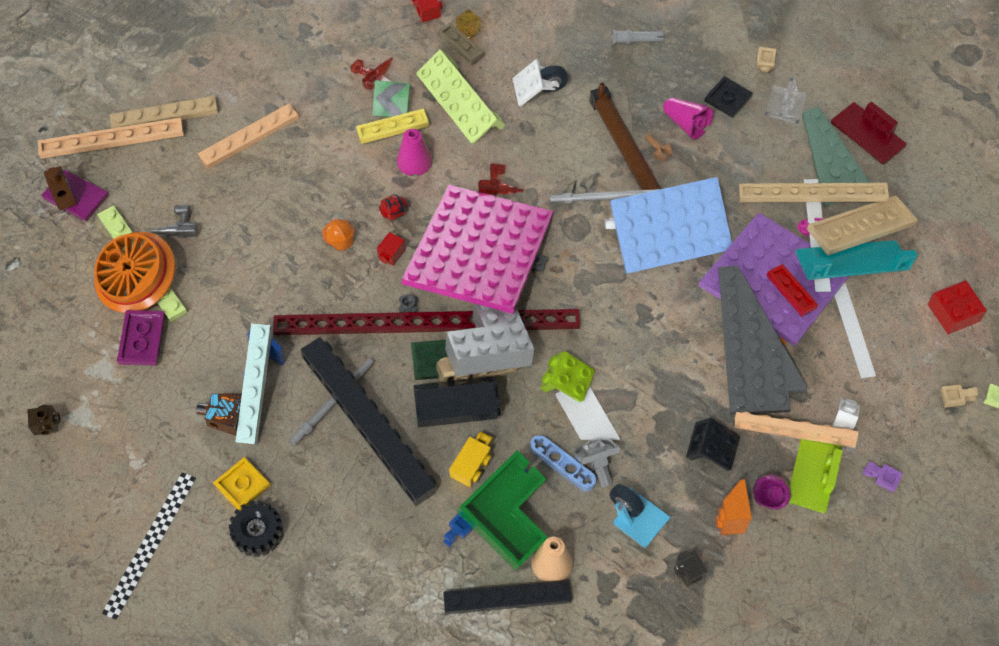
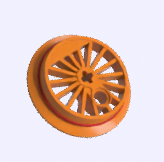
(153, 284)

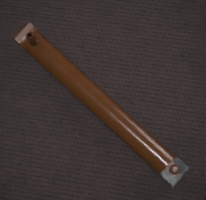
(601, 101)

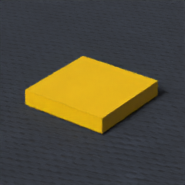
(242, 484)

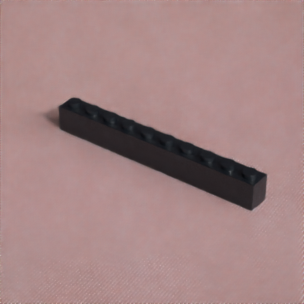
(368, 421)

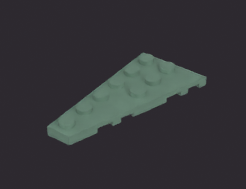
(829, 154)

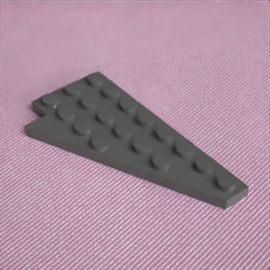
(756, 361)

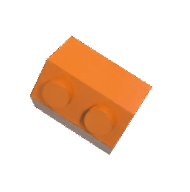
(735, 511)

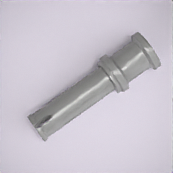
(629, 36)

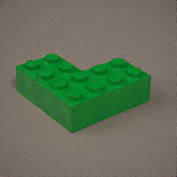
(496, 513)

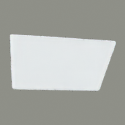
(587, 417)

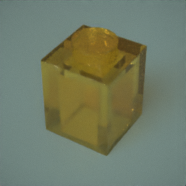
(468, 23)

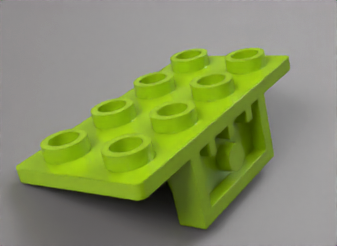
(814, 474)

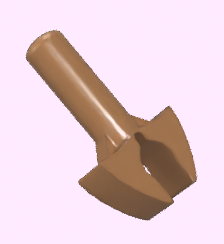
(660, 149)

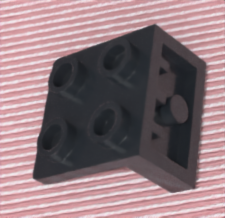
(713, 442)

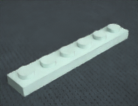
(254, 384)

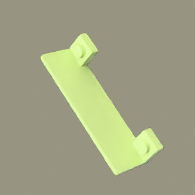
(458, 97)

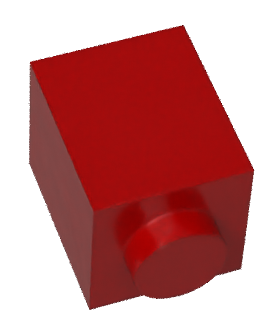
(391, 249)

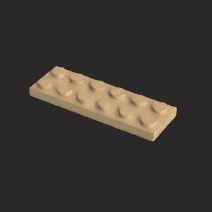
(861, 225)

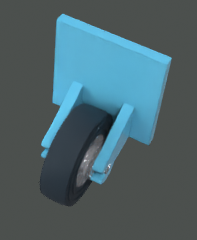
(637, 515)

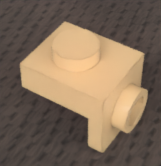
(766, 59)

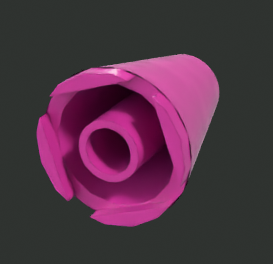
(689, 116)
(413, 154)

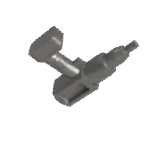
(182, 227)

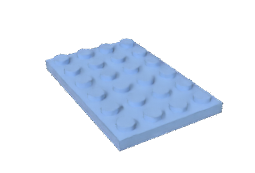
(671, 225)

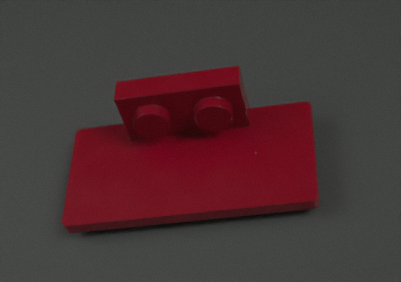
(870, 130)

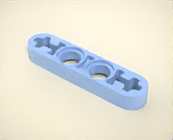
(560, 465)

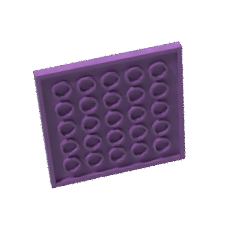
(756, 252)

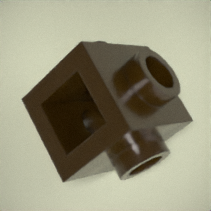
(43, 420)

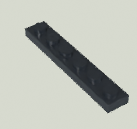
(507, 597)

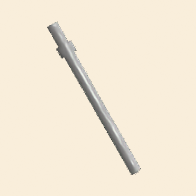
(570, 197)
(307, 427)

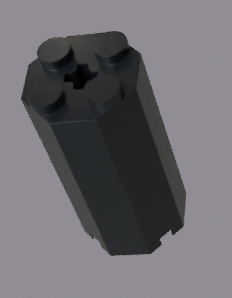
(457, 401)

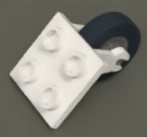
(537, 78)

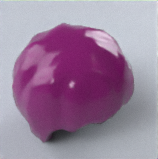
(772, 492)

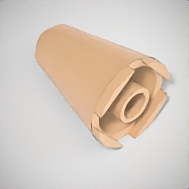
(552, 561)

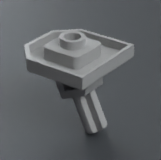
(596, 453)

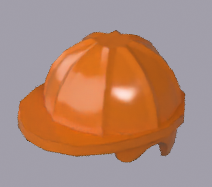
(339, 234)

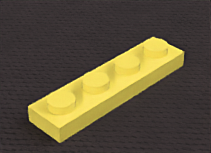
(392, 126)

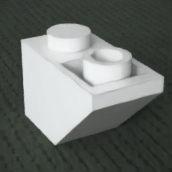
(846, 414)

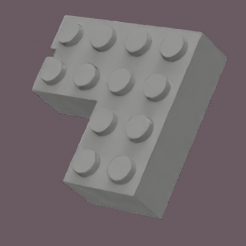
(494, 344)

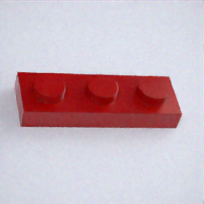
(792, 290)

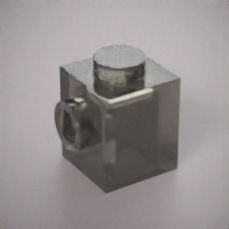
(690, 568)

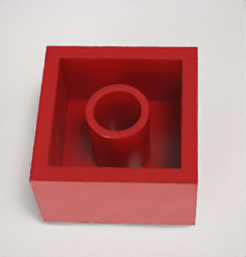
(957, 307)

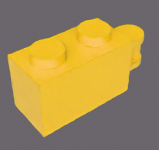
(472, 459)

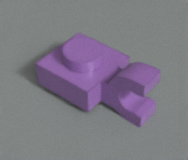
(885, 476)

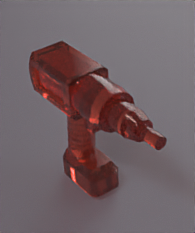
(371, 74)
(493, 186)

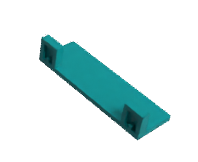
(857, 260)

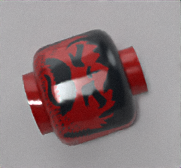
(392, 207)

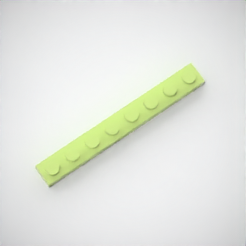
(116, 227)

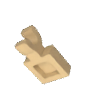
(955, 396)

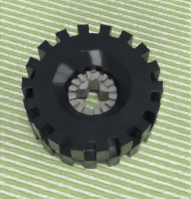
(244, 522)

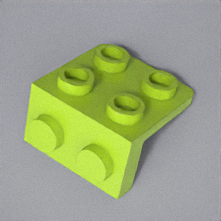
(567, 376)

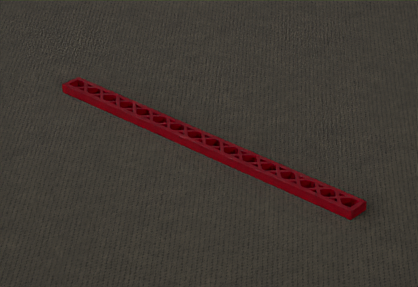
(408, 317)

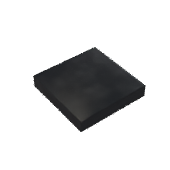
(728, 97)

